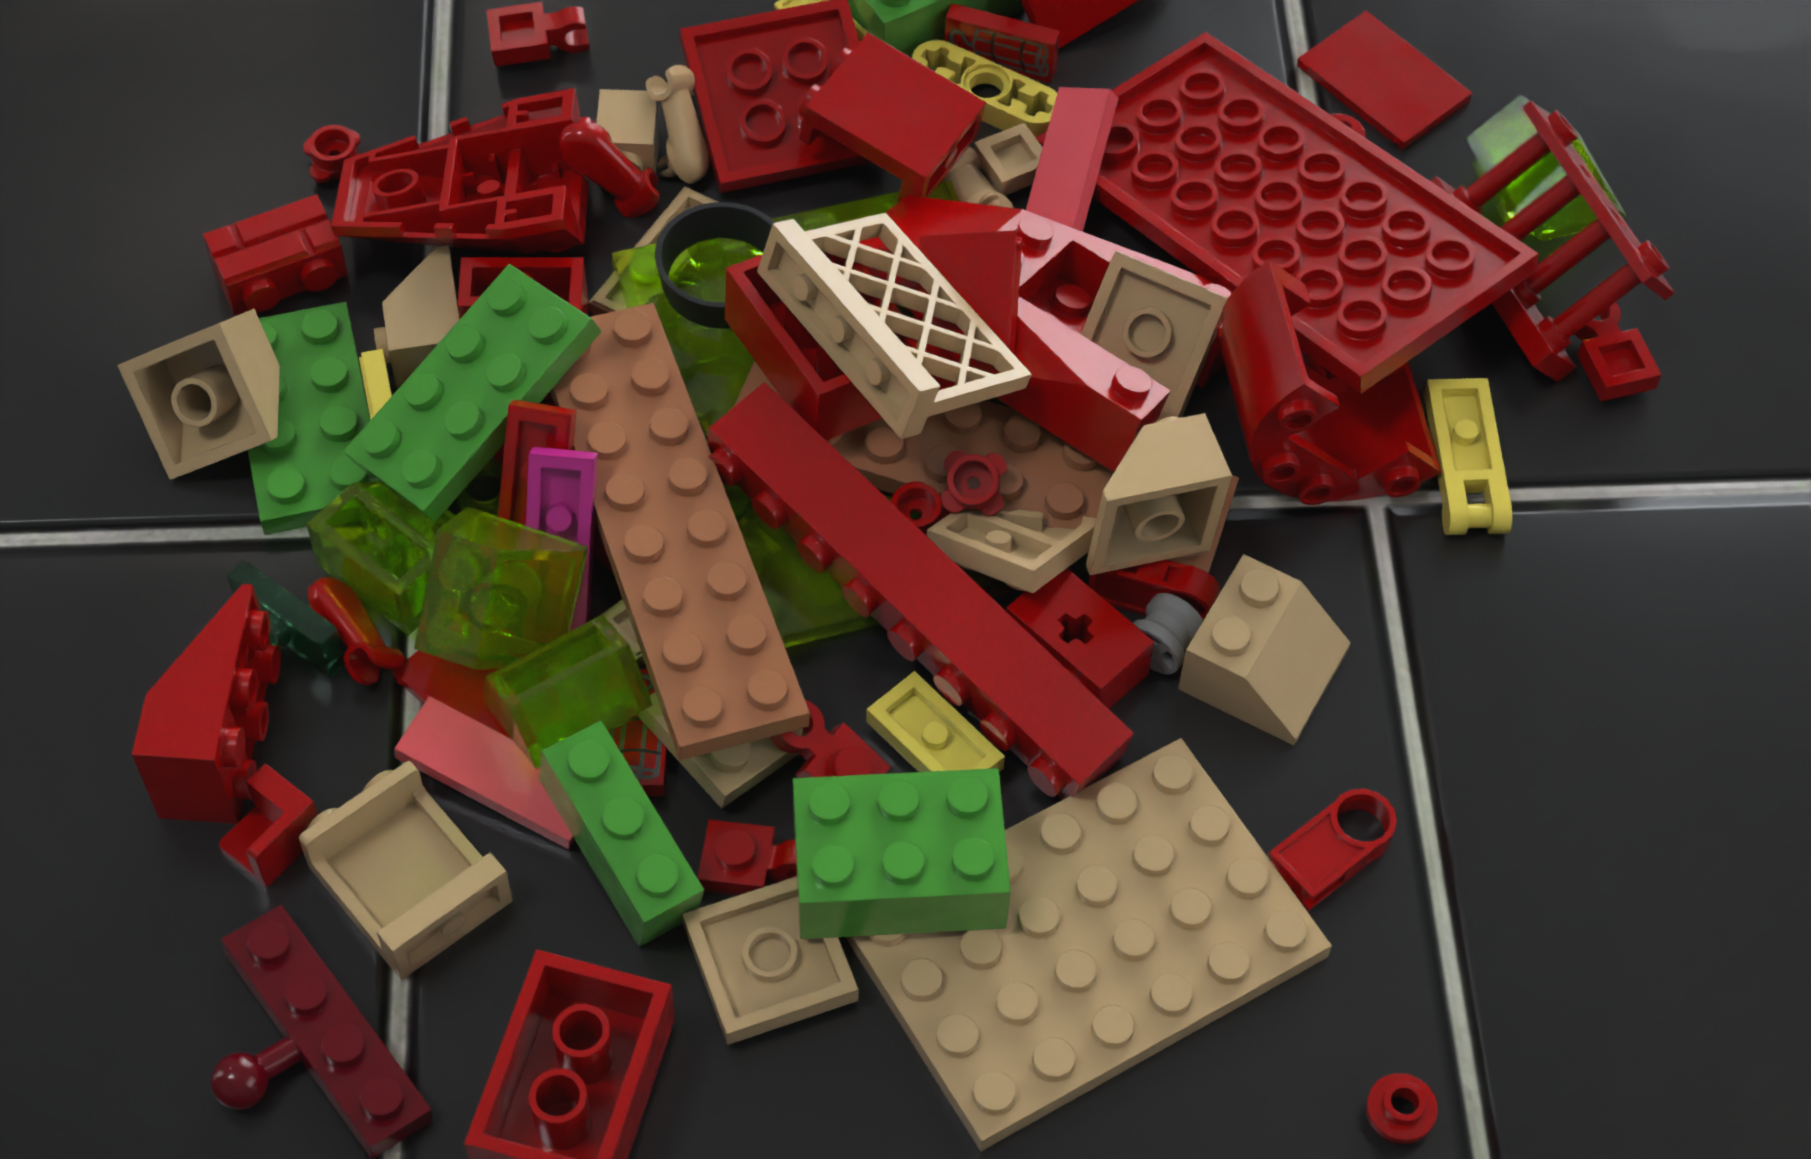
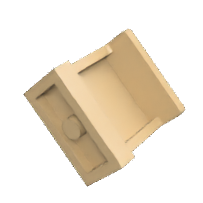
(403, 869)

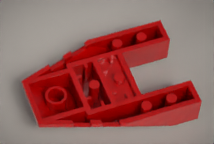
(1074, 383)

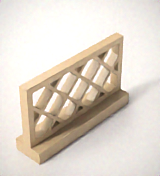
(862, 335)

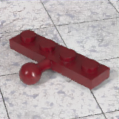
(321, 1031)

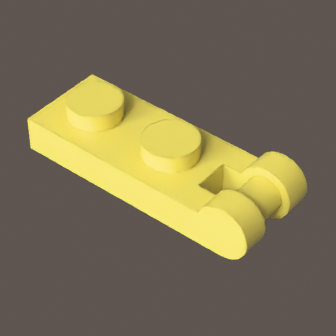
(1468, 454)

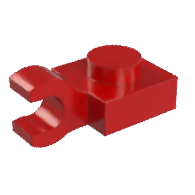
(526, 32)
(743, 858)

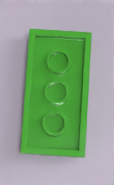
(456, 402)
(317, 417)

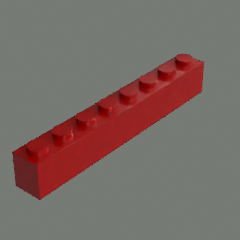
(917, 595)

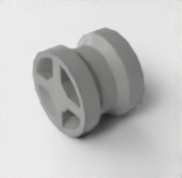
(1171, 627)

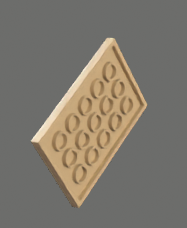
(1122, 935)

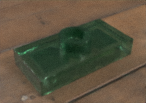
(292, 621)

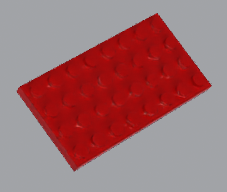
(1250, 172)

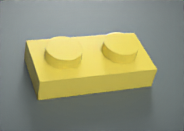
(930, 730)

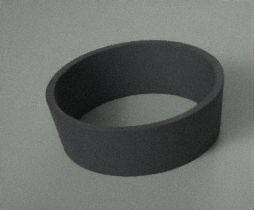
(698, 225)

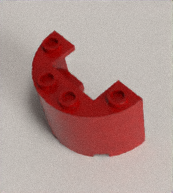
(1302, 422)

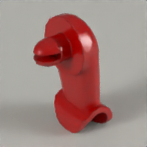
(591, 153)
(364, 645)

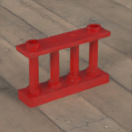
(1546, 338)

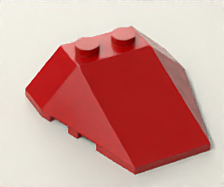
(475, 187)

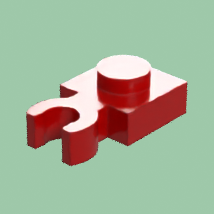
(1616, 359)
(832, 752)

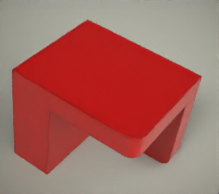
(269, 834)

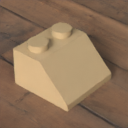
(207, 393)
(1161, 496)
(1264, 651)

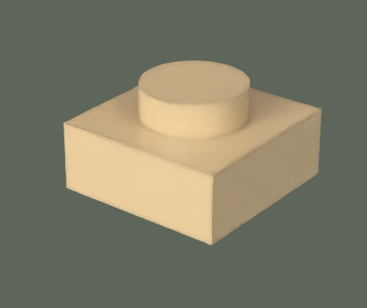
(1009, 158)

